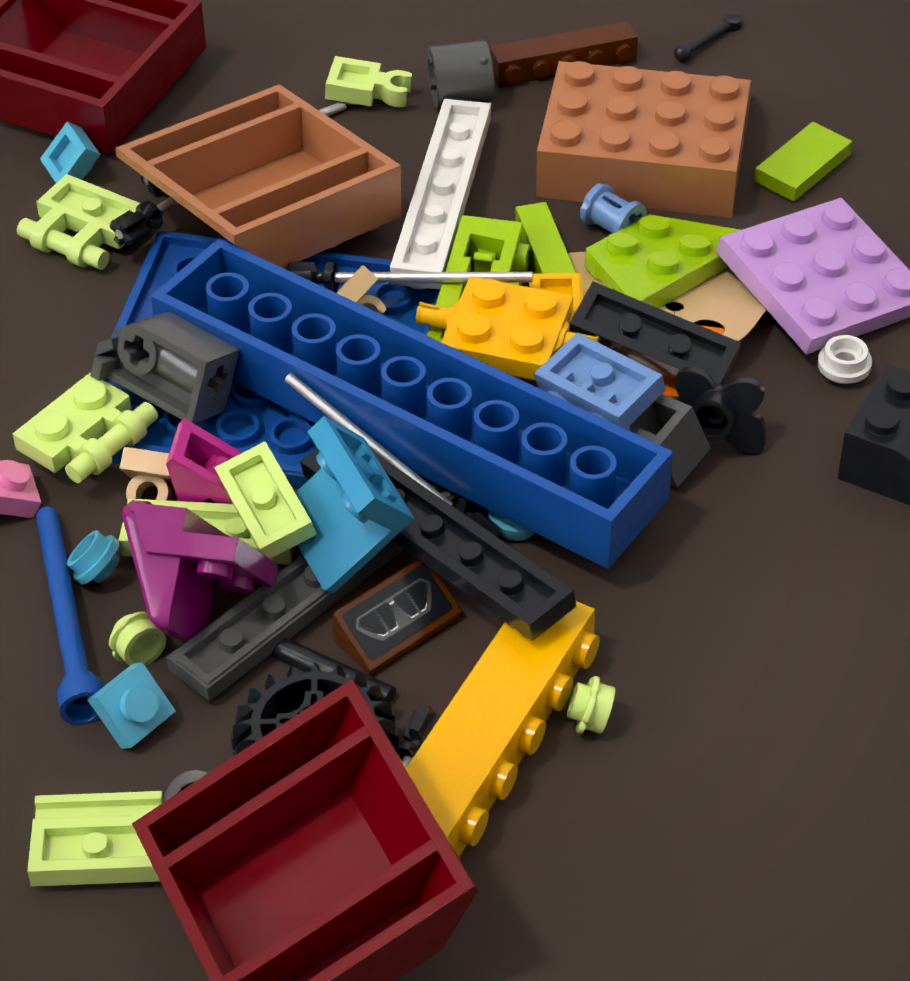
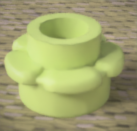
(136, 639)
(591, 705)

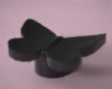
(725, 410)

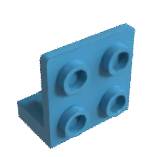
(349, 505)

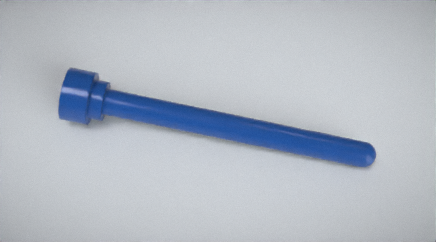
(78, 681)

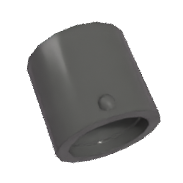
(460, 72)

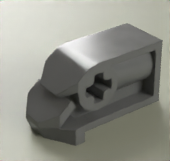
(170, 365)

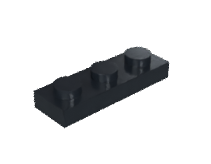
(653, 335)

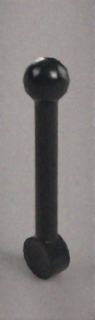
(731, 22)

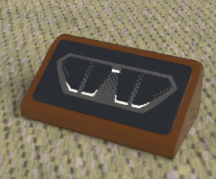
(394, 617)

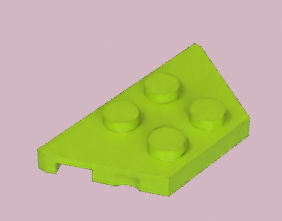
(657, 258)

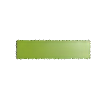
(545, 242)

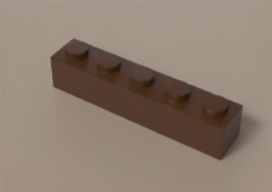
(540, 56)

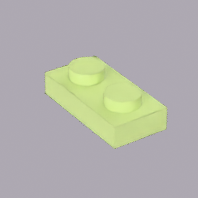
(265, 501)

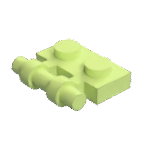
(82, 209)
(74, 422)

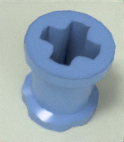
(609, 210)

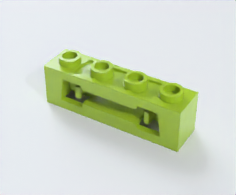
(482, 247)

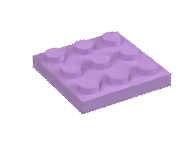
(820, 273)

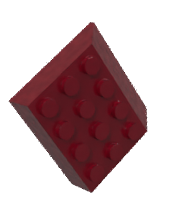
(93, 62)
(309, 855)

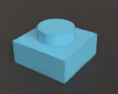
(70, 153)
(131, 705)

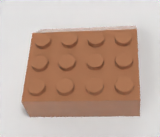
(646, 134)
(272, 175)

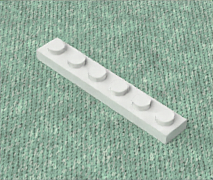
(442, 190)

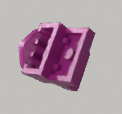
(182, 560)

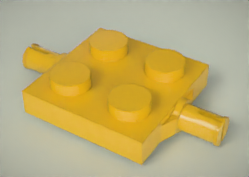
(504, 324)

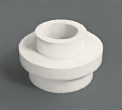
(845, 359)

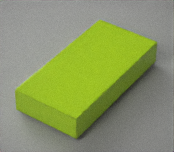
(803, 161)

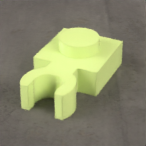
(362, 81)

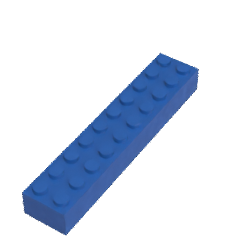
(428, 403)

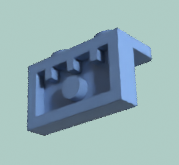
(600, 381)

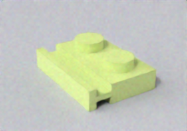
(90, 839)

